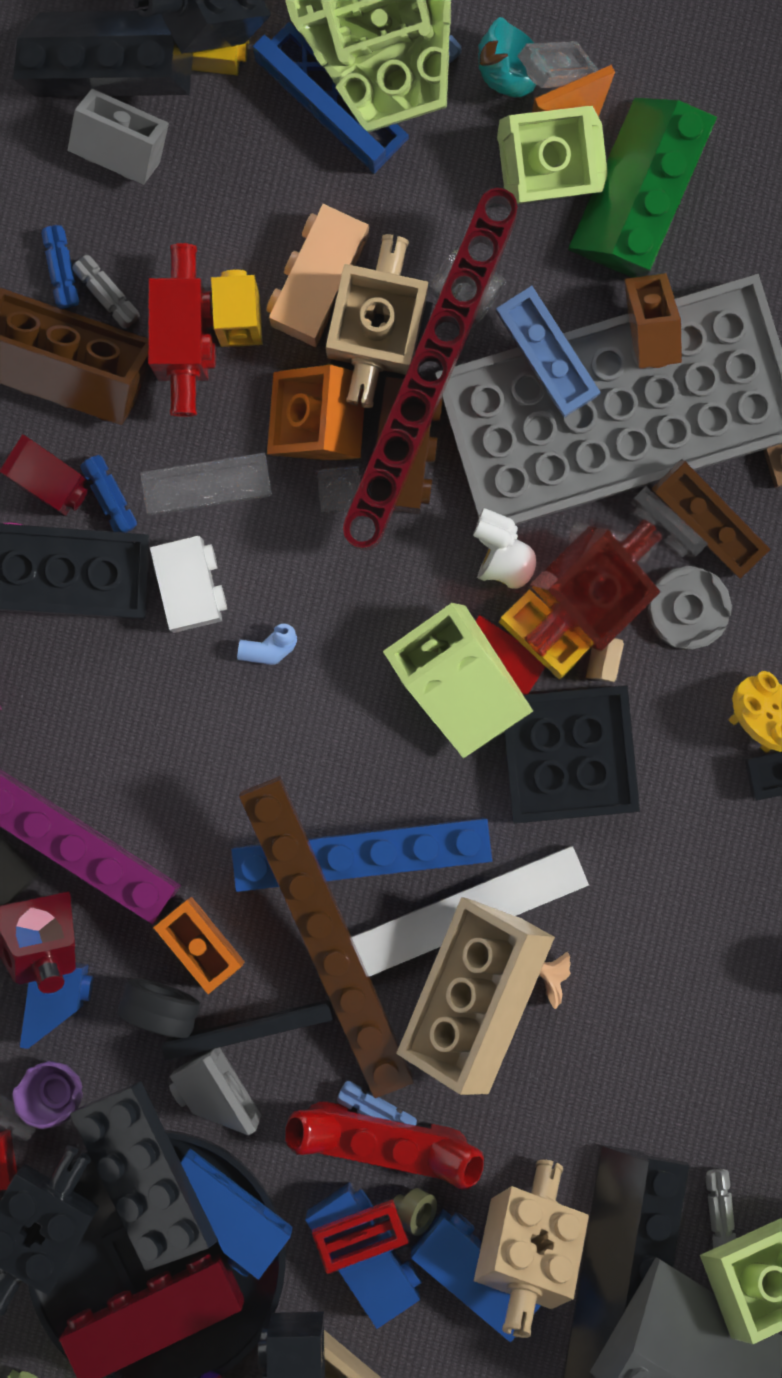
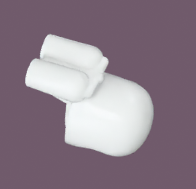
(507, 558)

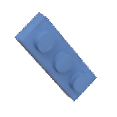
(547, 351)

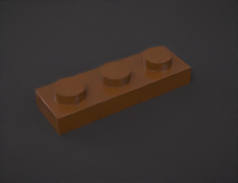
(711, 518)

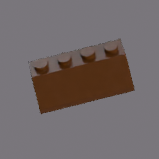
(70, 358)

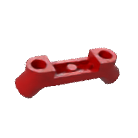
(429, 1152)

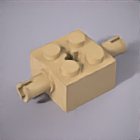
(358, 300)
(532, 1248)

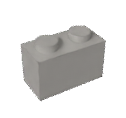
(117, 136)

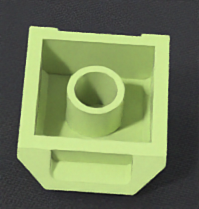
(552, 154)

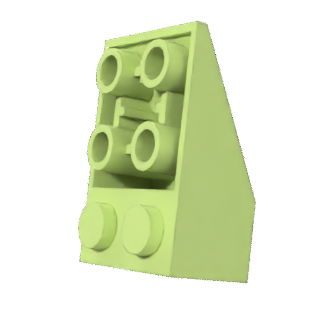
(458, 679)

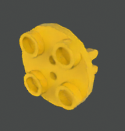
(759, 710)

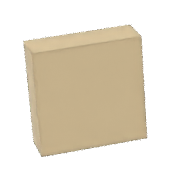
(605, 664)

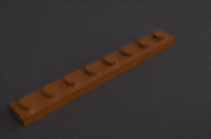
(326, 936)

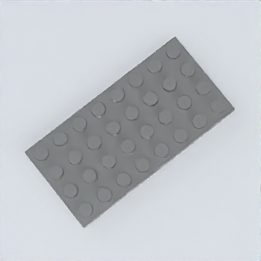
(704, 410)

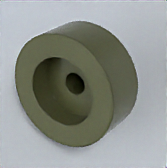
(416, 1210)

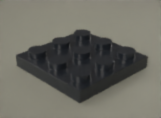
(572, 756)

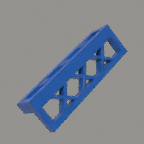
(322, 103)

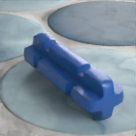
(60, 266)
(108, 494)

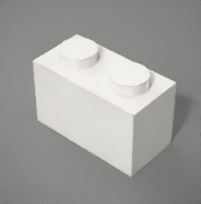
(187, 583)

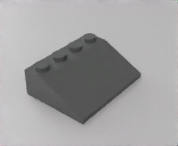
(680, 1333)

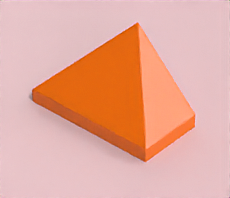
(582, 92)

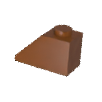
(653, 321)

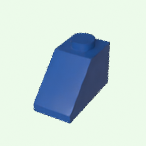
(47, 1011)

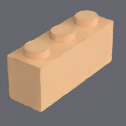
(315, 274)

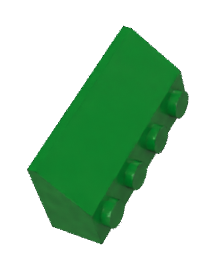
(643, 185)

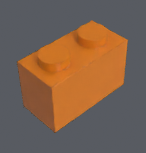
(199, 945)

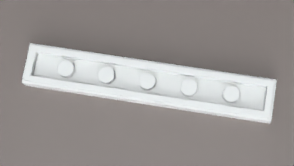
(510, 892)

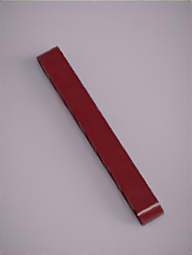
(431, 348)

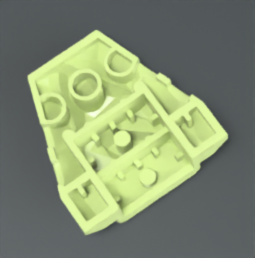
(380, 54)

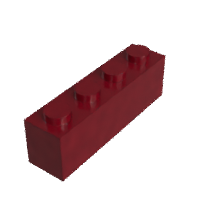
(152, 1317)

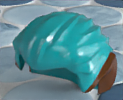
(500, 59)

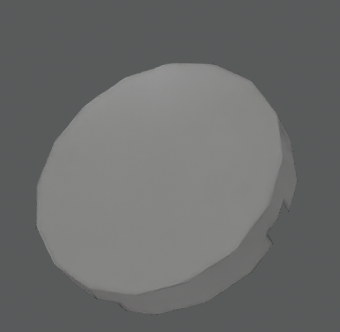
(689, 608)

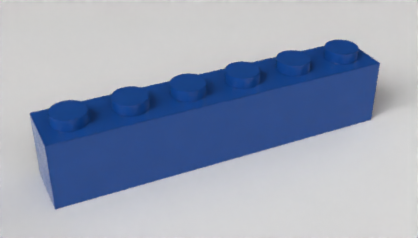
(377, 852)

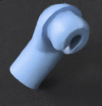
(272, 649)

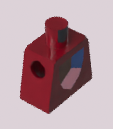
(38, 941)

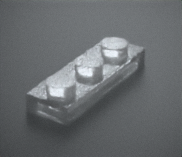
(206, 484)

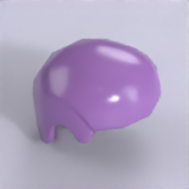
(47, 1095)

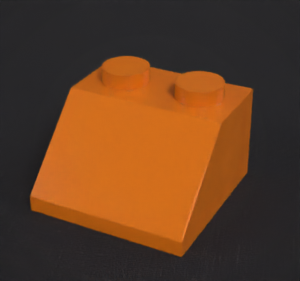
(312, 415)

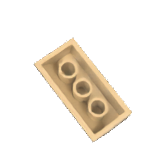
(474, 997)

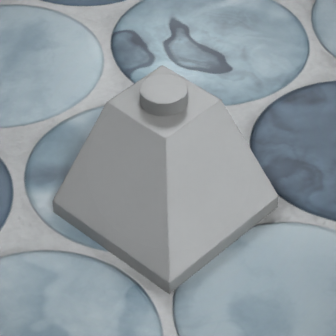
(215, 1092)

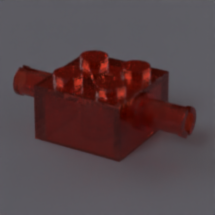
(597, 564)

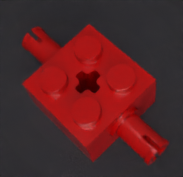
(178, 330)

